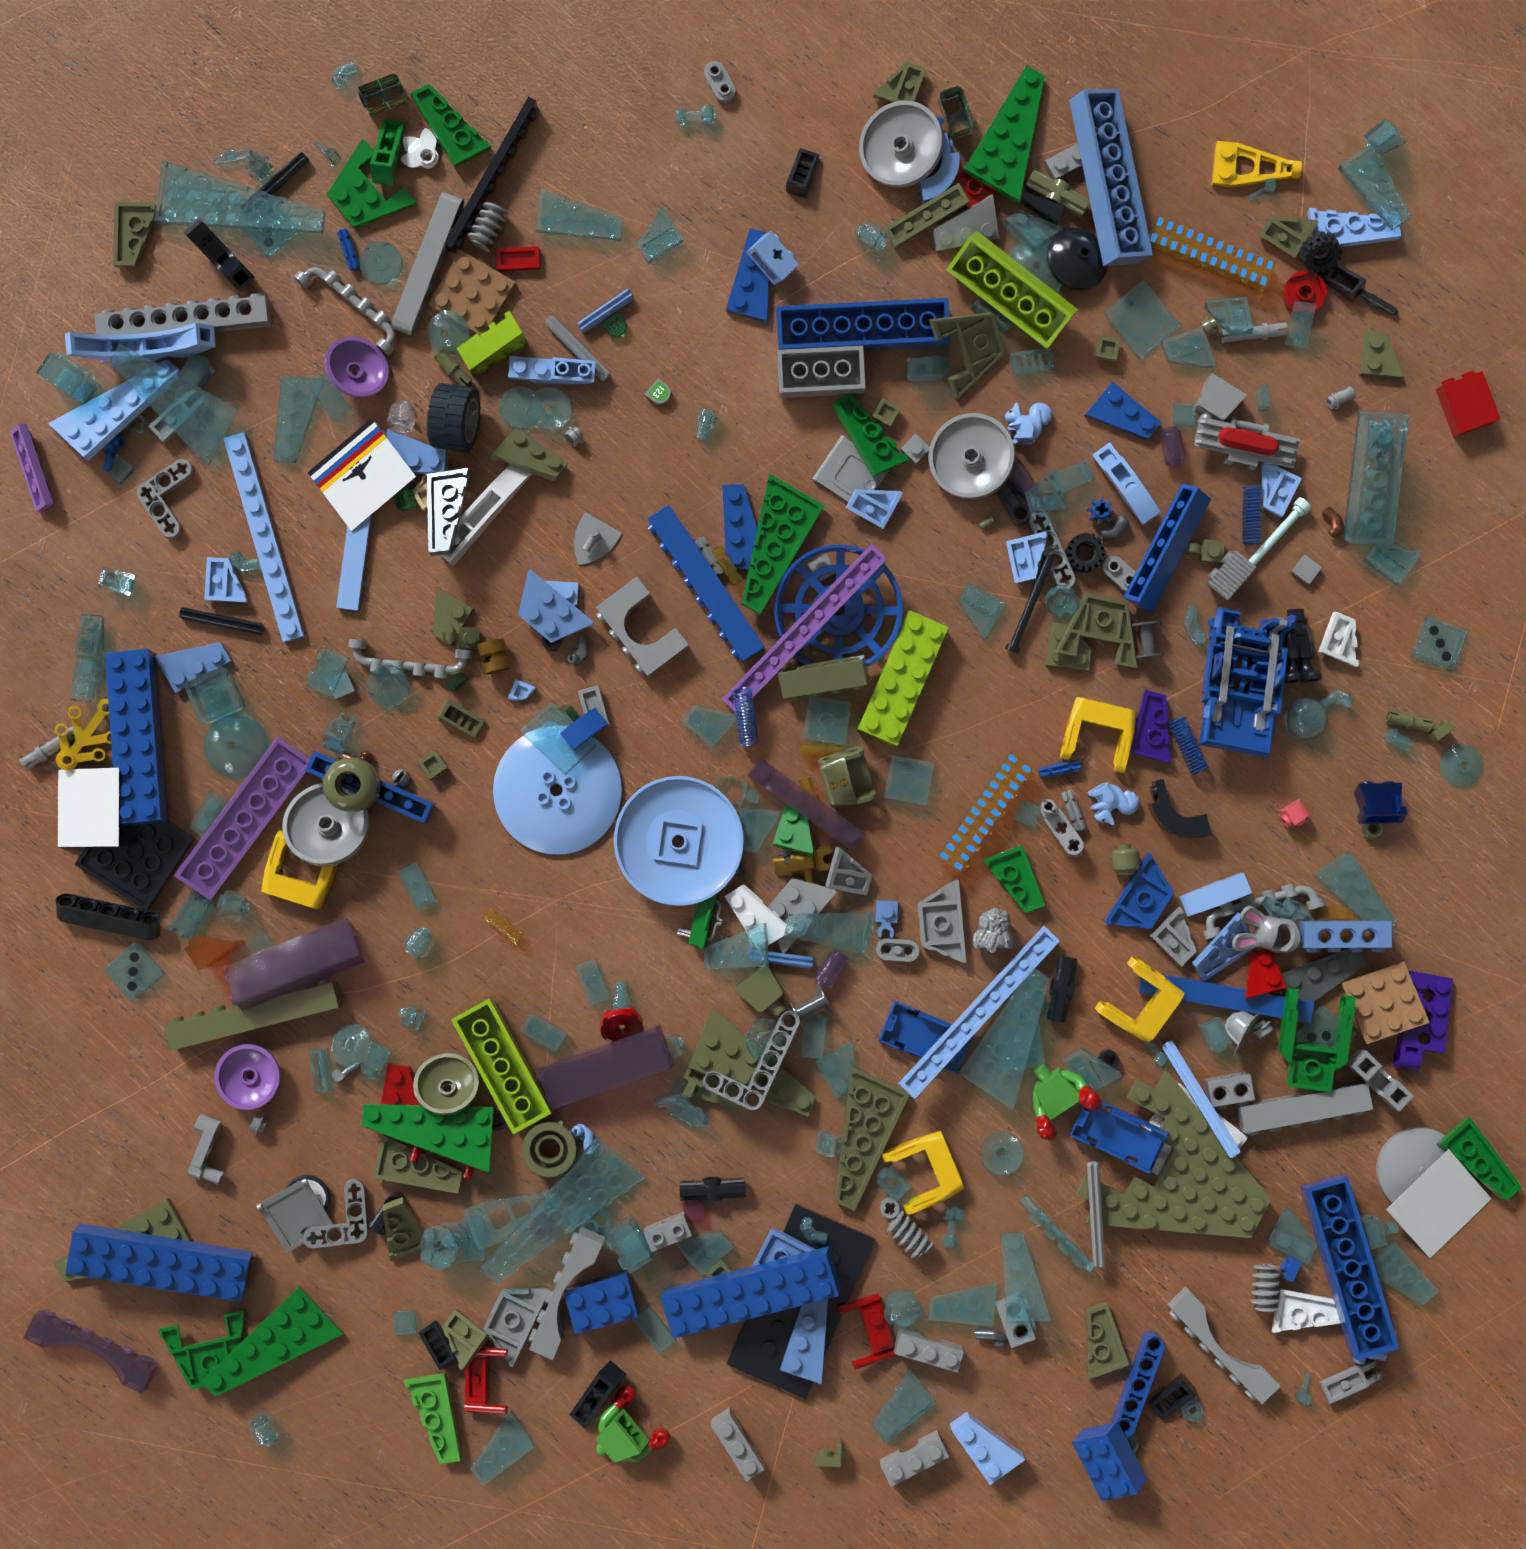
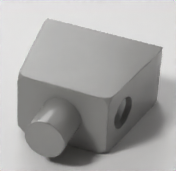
(1218, 398)

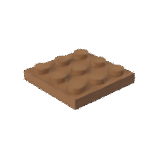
(472, 292)
(1385, 1003)

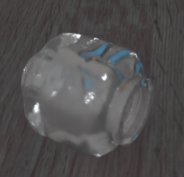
(402, 417)

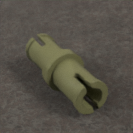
(452, 368)
(1409, 721)

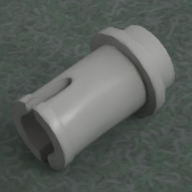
(1339, 398)

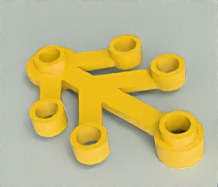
(82, 738)

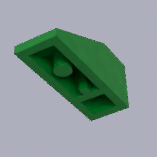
(387, 152)

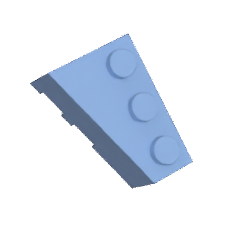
(987, 1449)

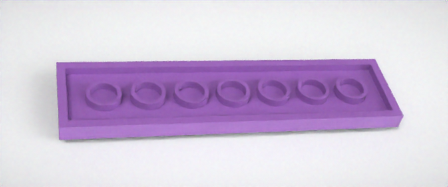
(243, 818)

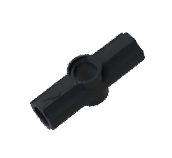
(1061, 988)
(712, 1189)

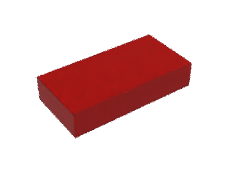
(518, 258)

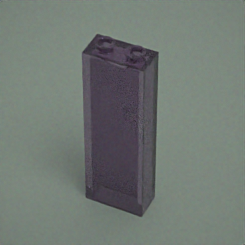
(293, 964)
(605, 1067)

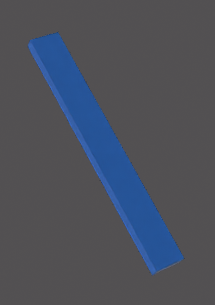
(1231, 998)

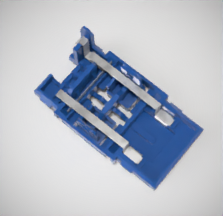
(1237, 719)

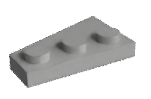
(957, 229)

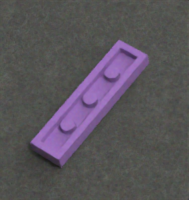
(31, 467)

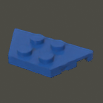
(1142, 897)

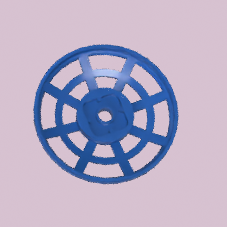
(854, 607)

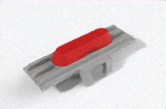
(1247, 443)

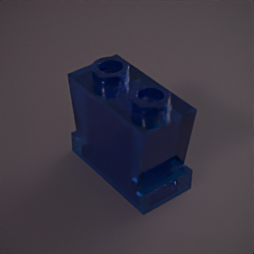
(1380, 802)

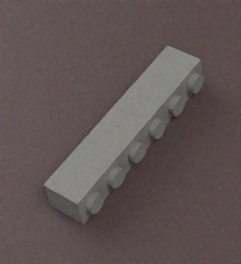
(1304, 1107)

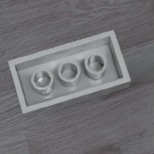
(821, 371)

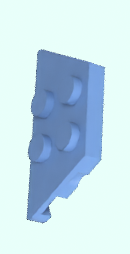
(549, 610)

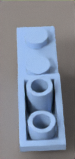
(551, 370)
(1126, 483)

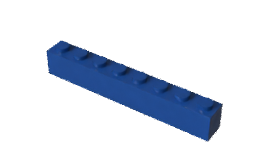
(705, 583)

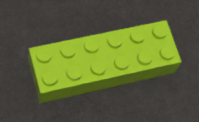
(1011, 289)
(902, 678)
(502, 1065)

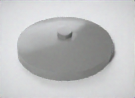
(901, 144)
(971, 456)
(320, 831)
(1406, 1159)

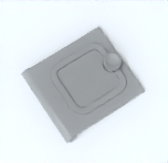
(846, 471)
(293, 1213)

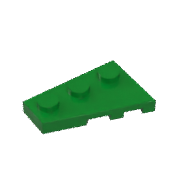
(1017, 876)

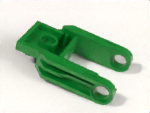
(1309, 1063)

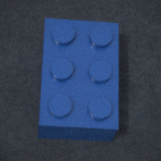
(601, 1301)
(1109, 1461)

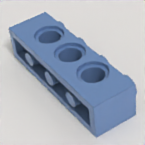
(1380, 935)

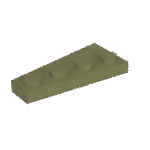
(428, 1172)

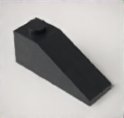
(597, 1394)

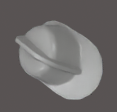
(1239, 1025)

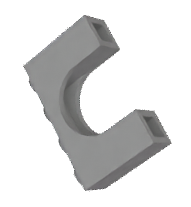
(615, 612)

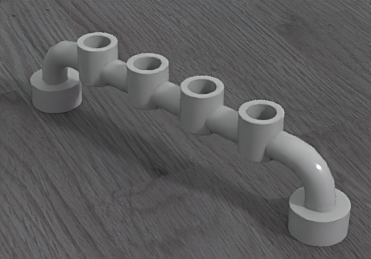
(348, 293)
(418, 668)
(1287, 891)

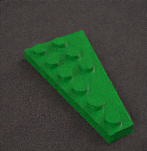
(781, 530)
(456, 1136)
(284, 1335)

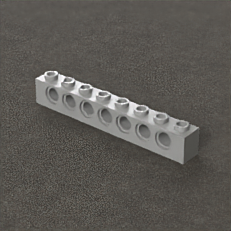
(259, 316)

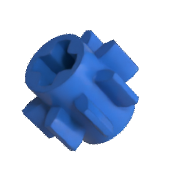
(1095, 514)

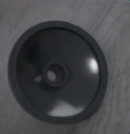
(1068, 262)

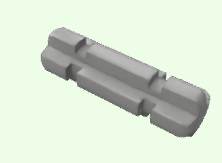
(706, 550)
(1073, 810)

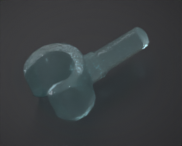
(330, 154)
(1270, 186)
(1160, 1057)
(1301, 1395)

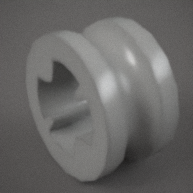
(896, 1208)

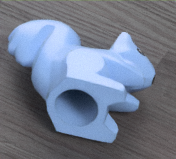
(1029, 426)
(1112, 797)

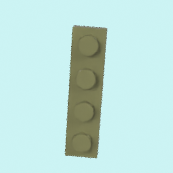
(927, 215)

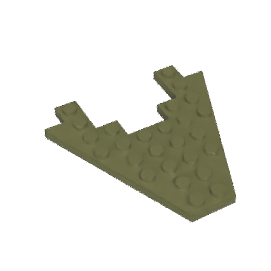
(1197, 1186)

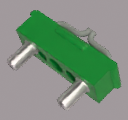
(702, 922)

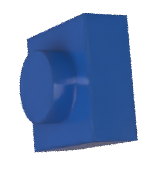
(1290, 1268)

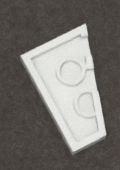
(753, 912)

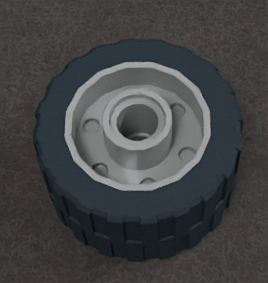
(453, 417)

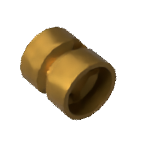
(494, 657)

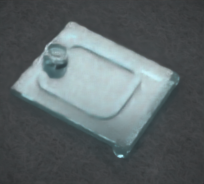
(1145, 322)

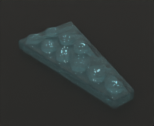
(189, 410)
(1004, 1050)

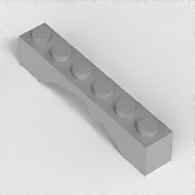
(550, 1331)
(1254, 1377)

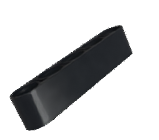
(108, 916)

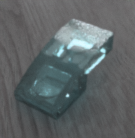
(1288, 909)

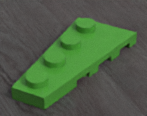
(434, 1402)

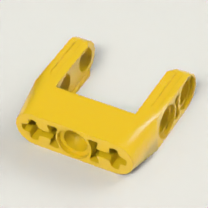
(1102, 715)
(291, 888)
(1154, 1013)
(941, 1162)

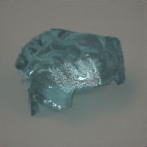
(902, 1308)

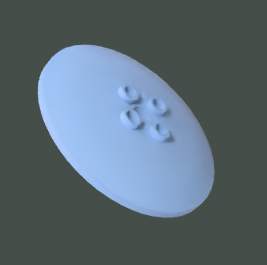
(682, 809)
(560, 822)

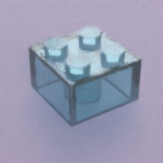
(68, 377)
(214, 695)
(629, 1244)

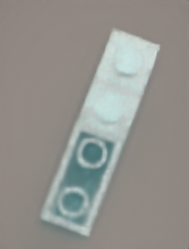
(89, 659)

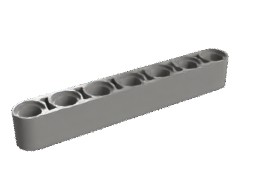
(427, 264)

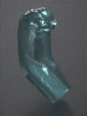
(1192, 627)

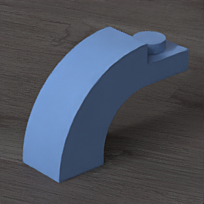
(945, 176)

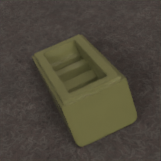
(441, 715)

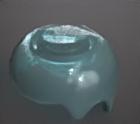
(1062, 600)

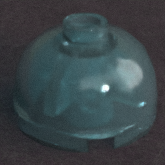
(1305, 719)

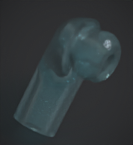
(810, 1233)

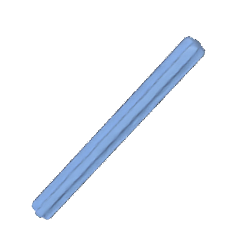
(1201, 1099)

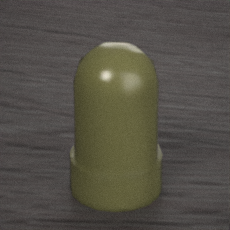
(987, 522)

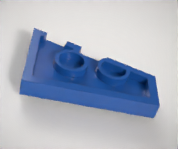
(1122, 411)

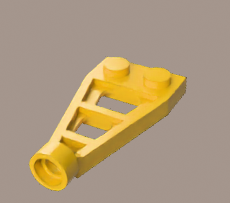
(1225, 159)

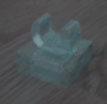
(412, 1016)
(827, 1144)

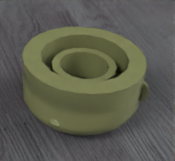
(368, 791)
(544, 1165)

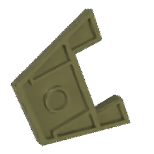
(978, 344)
(1101, 620)

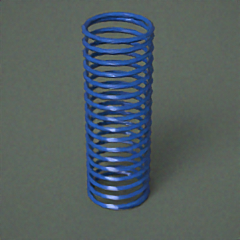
(1256, 500)
(744, 723)
(1188, 736)

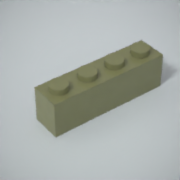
(824, 677)

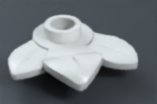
(418, 149)

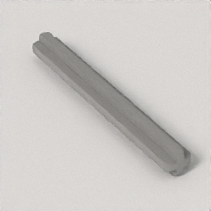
(1096, 1214)

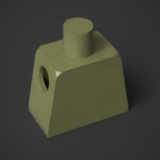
(762, 991)

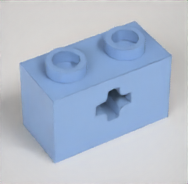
(774, 268)

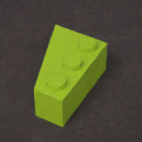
(492, 345)

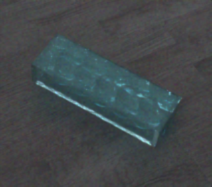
(1375, 477)

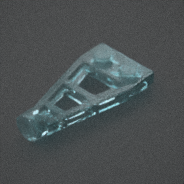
(481, 1224)

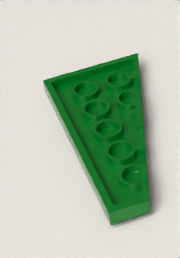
(1005, 147)

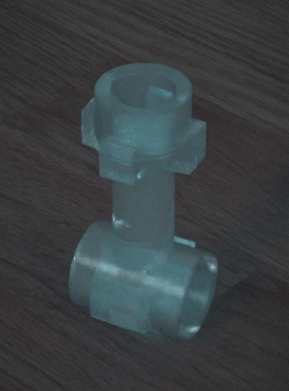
(706, 115)
(953, 1215)

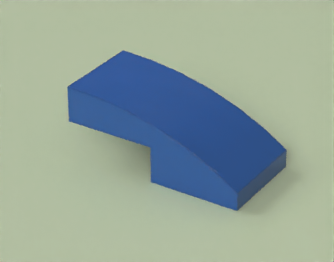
(584, 728)

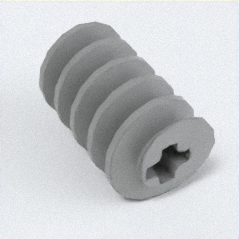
(486, 225)
(909, 1235)
(1266, 1287)

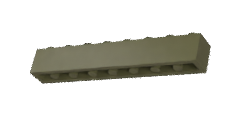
(232, 1021)

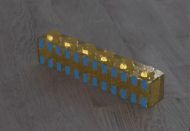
(1210, 254)
(984, 812)

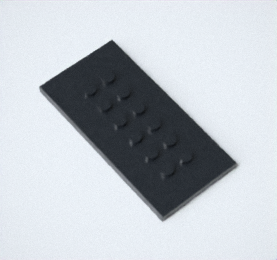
(765, 1338)

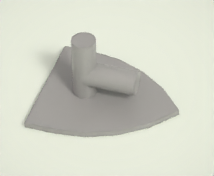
(593, 539)

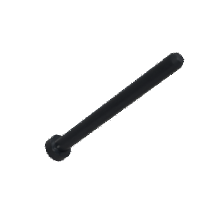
(1013, 646)

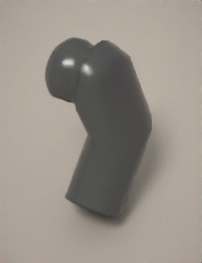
(1118, 529)
(580, 653)
(990, 1334)

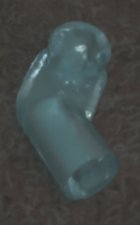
(340, 73)
(243, 563)
(1337, 697)

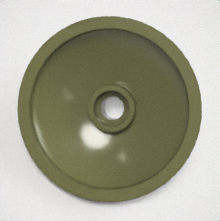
(445, 1072)

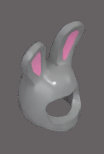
(1267, 932)

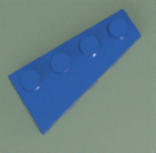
(750, 285)
(738, 526)

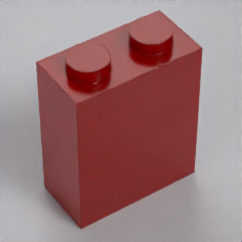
(1467, 403)

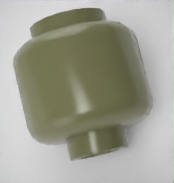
(1125, 859)

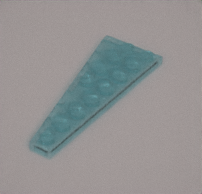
(218, 202)
(581, 1191)

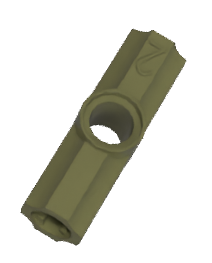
(1058, 192)

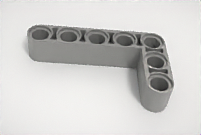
(761, 1069)

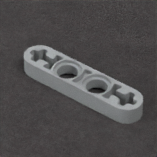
(1055, 548)

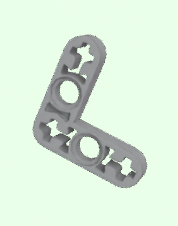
(158, 493)
(345, 1228)

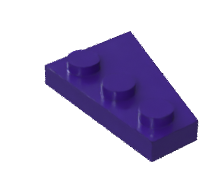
(1151, 728)

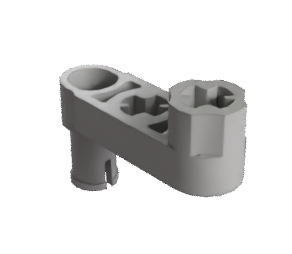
(1056, 817)
(209, 1129)

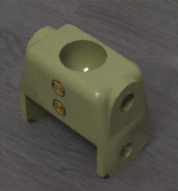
(846, 777)

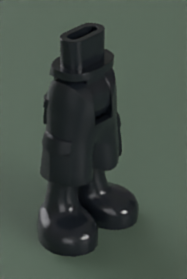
(1300, 647)

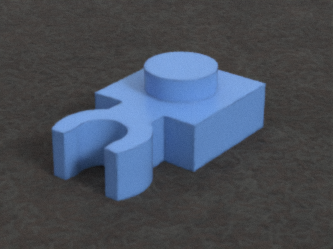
(886, 914)

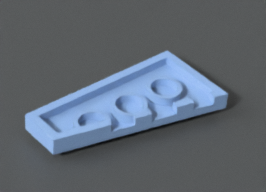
(1353, 228)

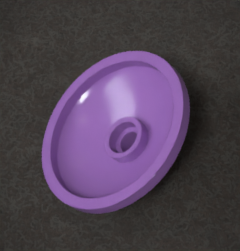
(363, 359)
(233, 1079)

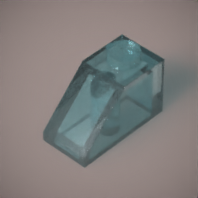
(1384, 137)

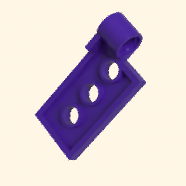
(1408, 1049)

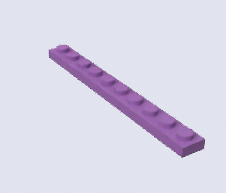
(808, 624)

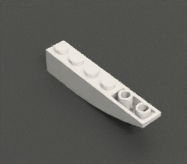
(485, 509)

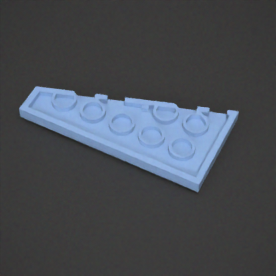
(103, 417)

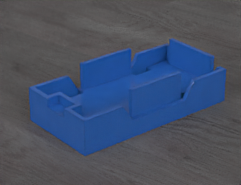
(917, 1033)
(1120, 1135)

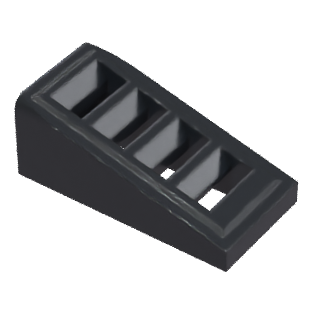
(797, 185)
(1044, 208)
(1338, 286)
(437, 1357)
(1168, 1391)

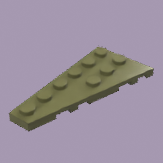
(725, 1051)
(868, 1123)
(158, 1221)

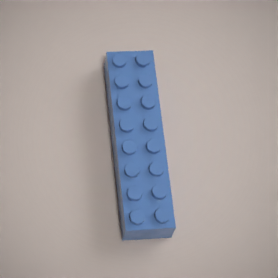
(1110, 177)

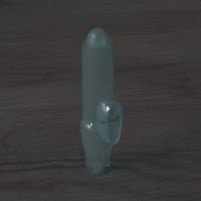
(231, 155)

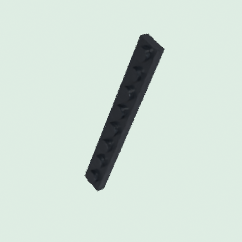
(495, 169)

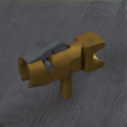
(789, 862)

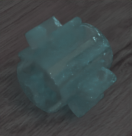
(254, 162)

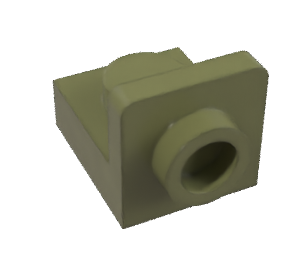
(827, 1458)

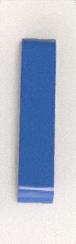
(1138, 1373)

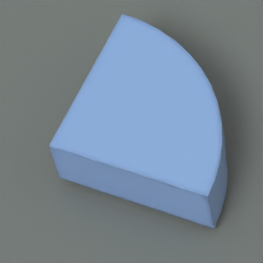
(521, 691)

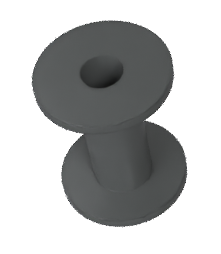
(1147, 640)
(811, 1006)

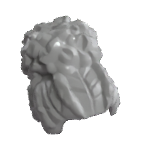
(993, 931)

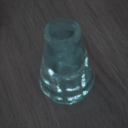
(705, 423)
(621, 996)

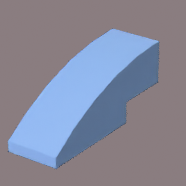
(1215, 894)

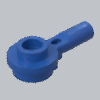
(111, 449)

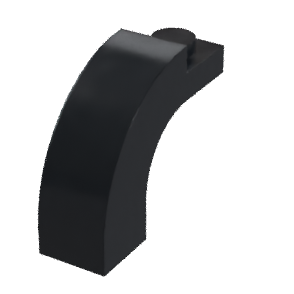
(219, 255)
(1171, 821)

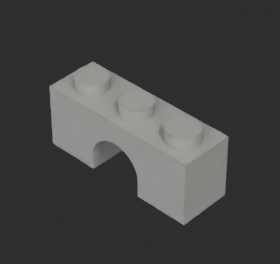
(1381, 1083)
(916, 1347)
(736, 1444)
(902, 1465)

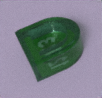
(615, 326)
(405, 499)
(457, 682)
(570, 712)

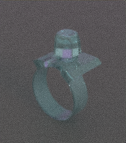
(751, 796)

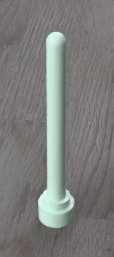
(1300, 508)

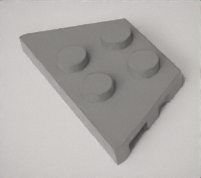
(799, 898)
(942, 922)
(513, 1318)

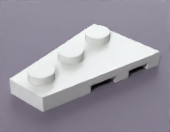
(1303, 1310)

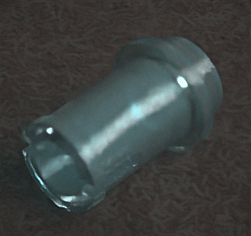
(1397, 739)

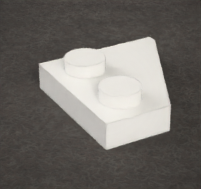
(1340, 639)

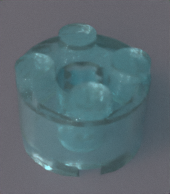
(445, 1245)

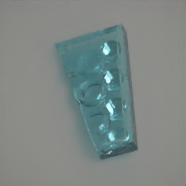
(293, 417)

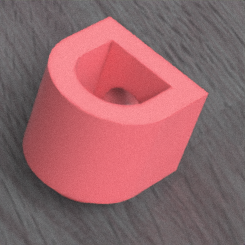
(1294, 814)

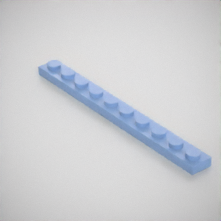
(264, 537)
(978, 1012)

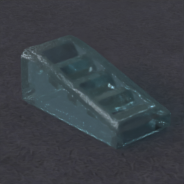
(1017, 371)

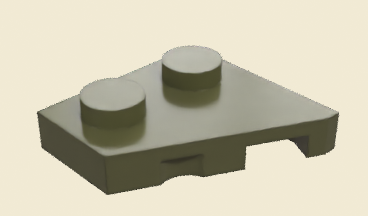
(1287, 233)

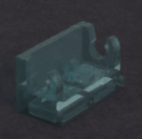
(191, 915)

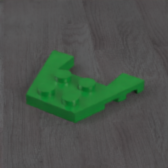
(358, 197)
(200, 1358)

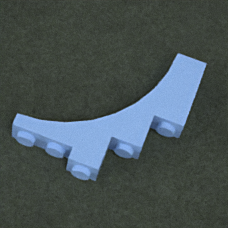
(154, 346)

